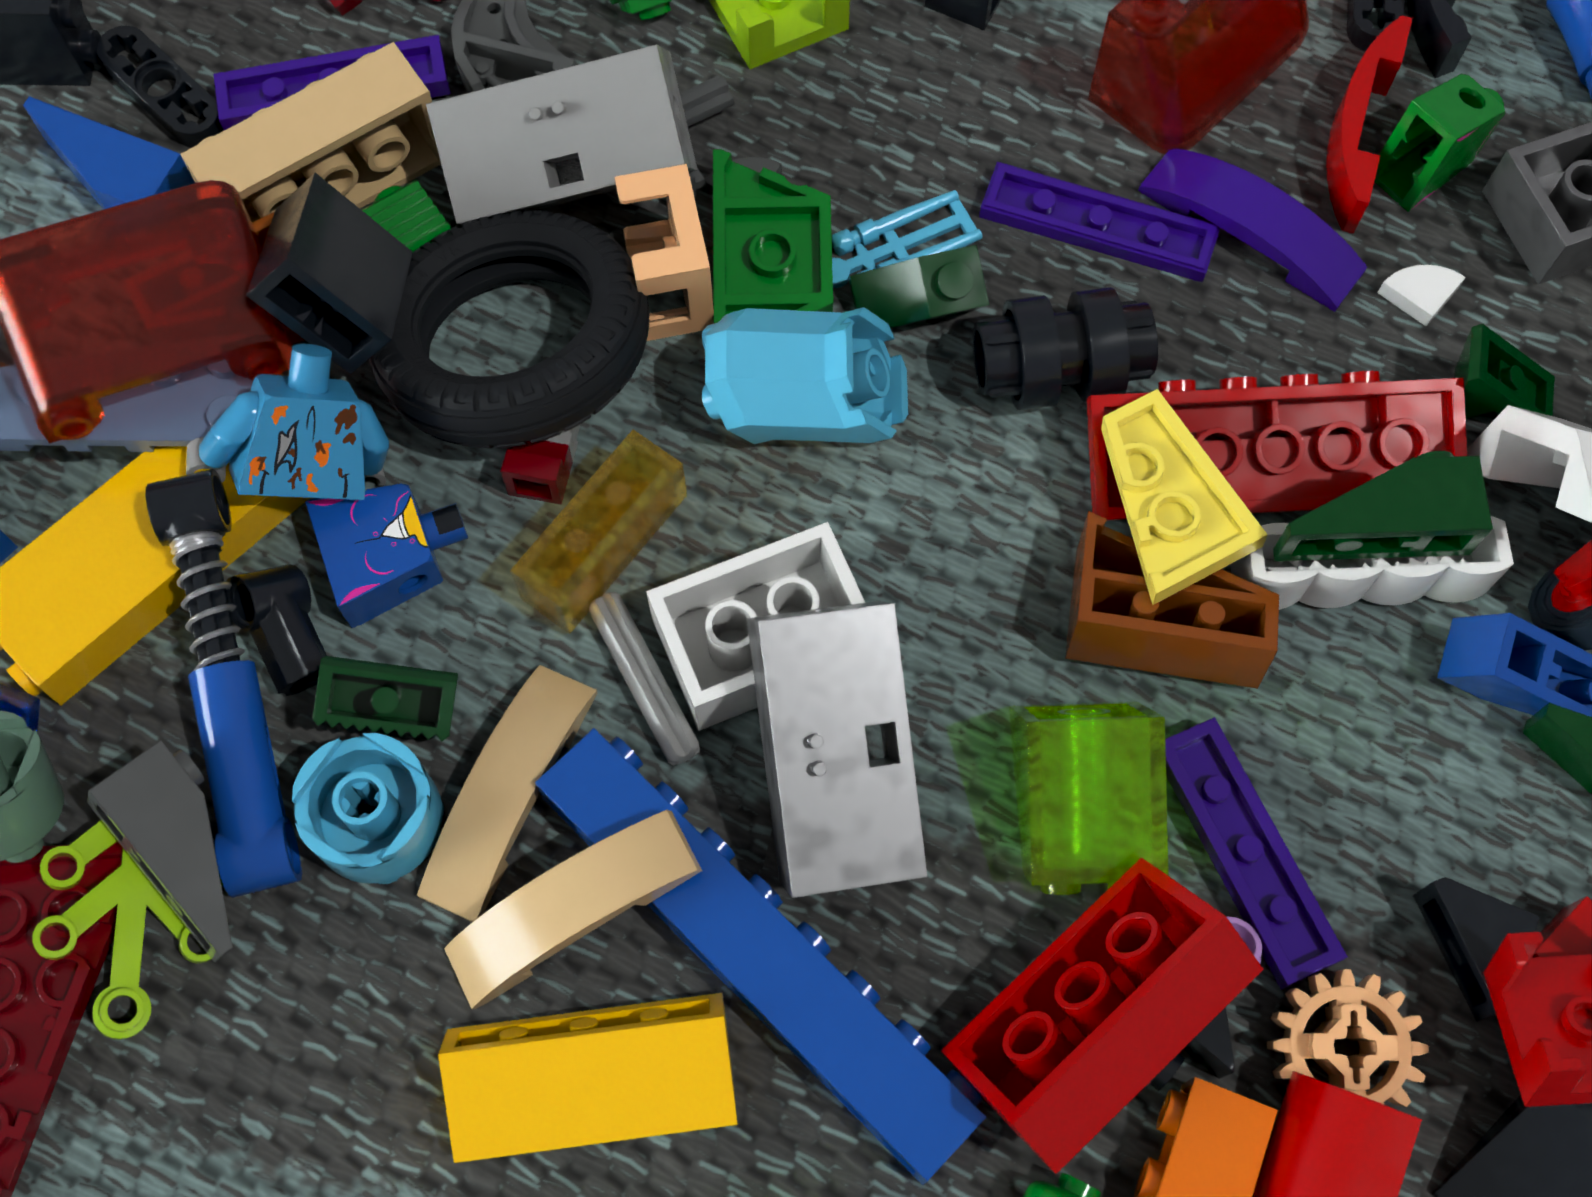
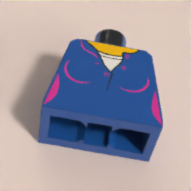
(381, 548)

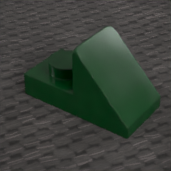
(1501, 376)

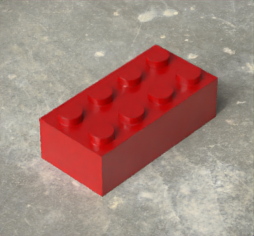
(1102, 1011)

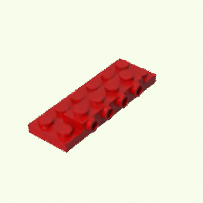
(1299, 439)

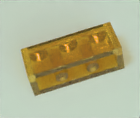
(600, 531)

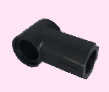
(275, 611)

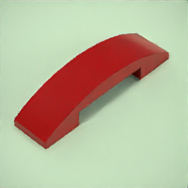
(1350, 170)

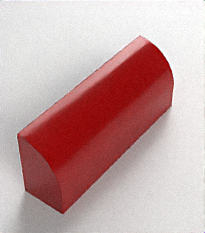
(1335, 1144)

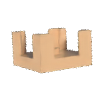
(670, 251)

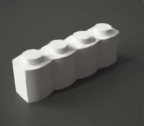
(1378, 580)

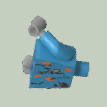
(296, 435)

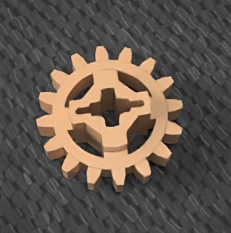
(1349, 1019)

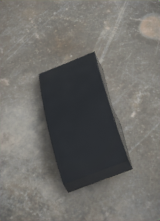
(1438, 34)

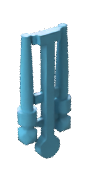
(870, 231)

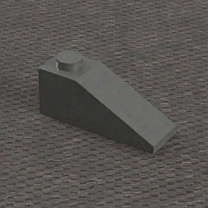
(166, 831)

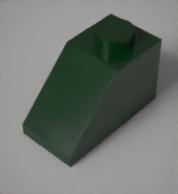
(922, 287)

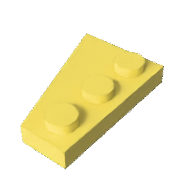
(1174, 498)

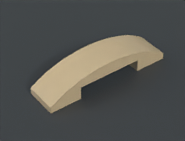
(502, 792)
(568, 904)

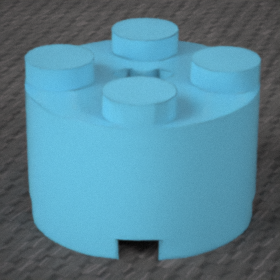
(376, 773)

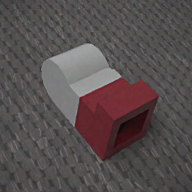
(542, 463)

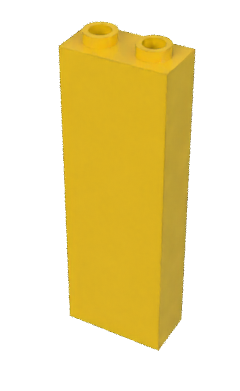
(105, 578)

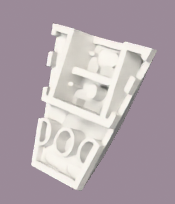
(1539, 452)

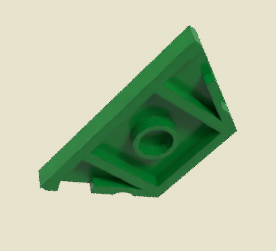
(768, 241)

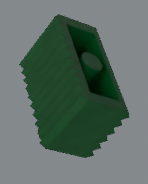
(384, 697)

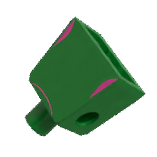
(1450, 116)

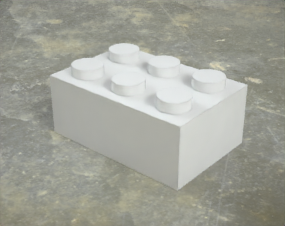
(707, 613)

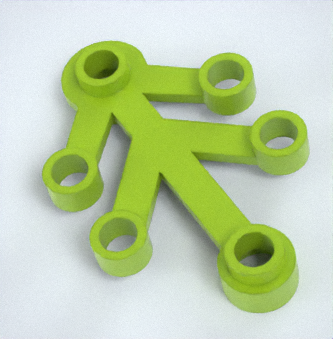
(131, 893)

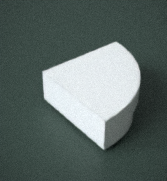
(1421, 290)

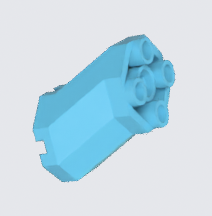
(804, 376)

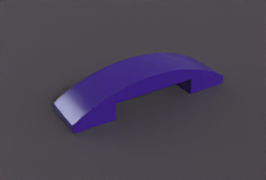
(1262, 218)

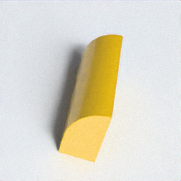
(587, 1077)

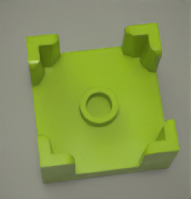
(779, 27)

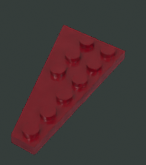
(42, 996)

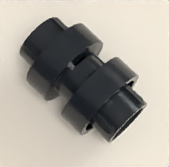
(1038, 351)

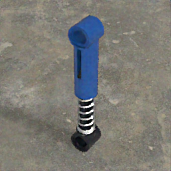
(255, 836)

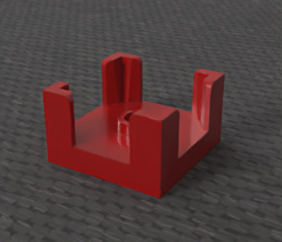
(1544, 1019)

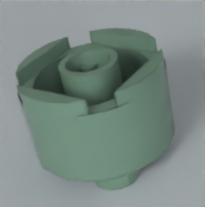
(28, 791)

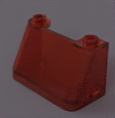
(1183, 67)
(134, 302)

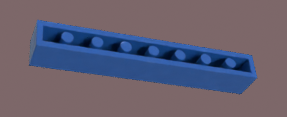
(777, 968)

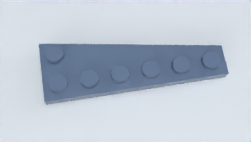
(139, 418)

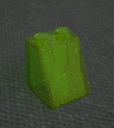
(1089, 792)

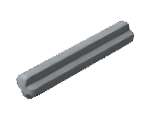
(644, 679)

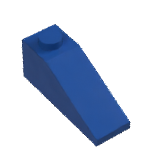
(106, 160)
(1516, 664)

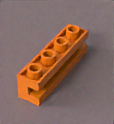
(1210, 1144)

